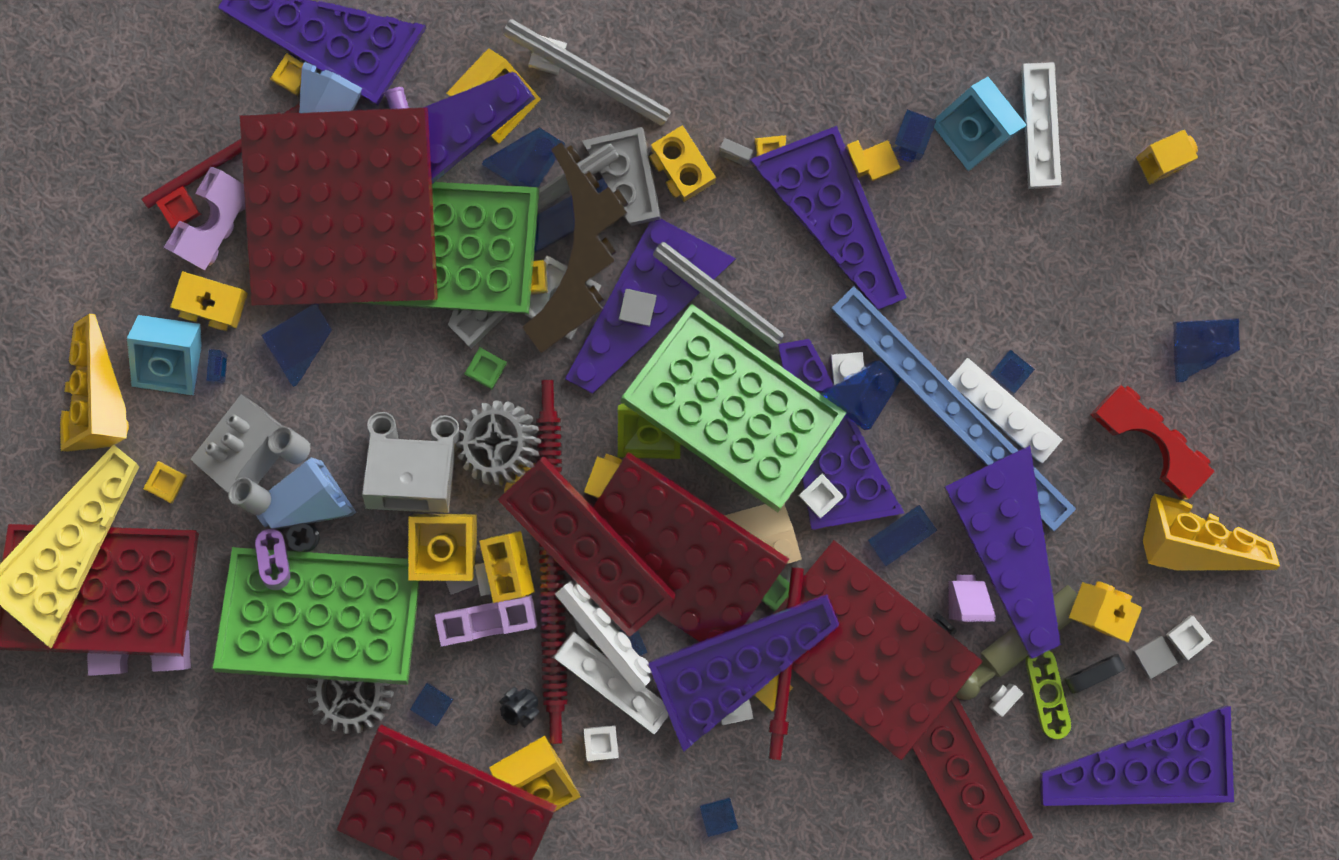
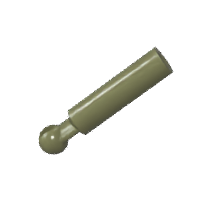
(1009, 650)

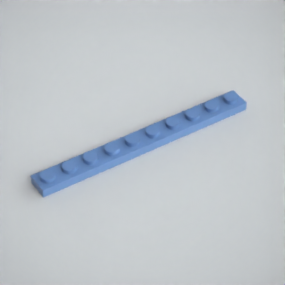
(941, 396)

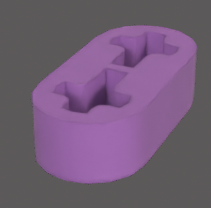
(265, 559)

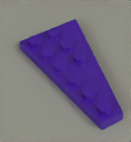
(333, 38)
(471, 117)
(827, 198)
(616, 341)
(845, 456)
(1006, 530)
(723, 672)
(1163, 767)

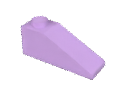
(969, 600)

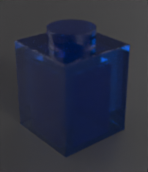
(913, 136)

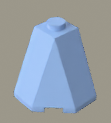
(326, 91)
(306, 498)

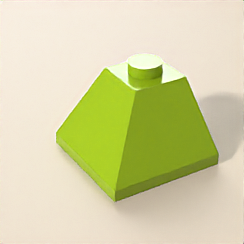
(643, 438)

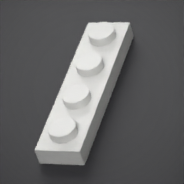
(1041, 125)
(1004, 410)
(605, 635)
(607, 680)

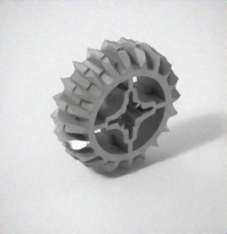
(494, 418)
(361, 701)

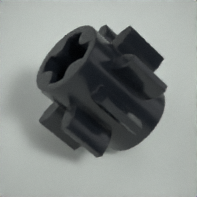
(519, 707)

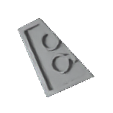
(630, 173)

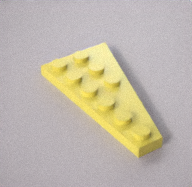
(55, 557)

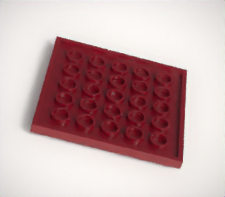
(339, 206)

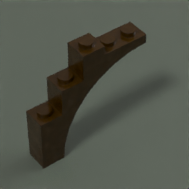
(593, 213)

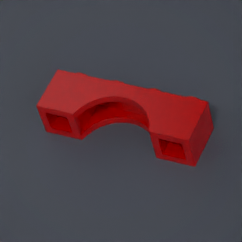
(1182, 467)

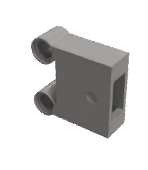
(244, 450)
(409, 472)

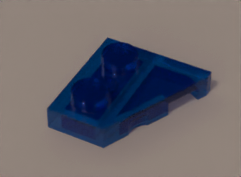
(525, 160)
(298, 341)
(1203, 343)
(864, 393)

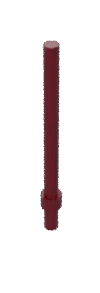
(200, 170)
(778, 725)

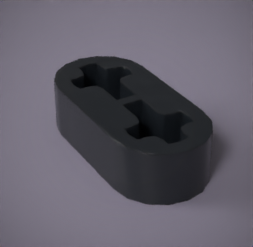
(1094, 673)

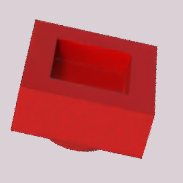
(178, 207)

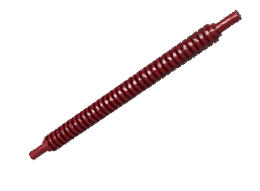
(554, 704)

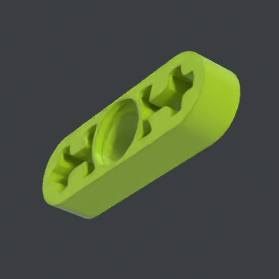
(1046, 718)

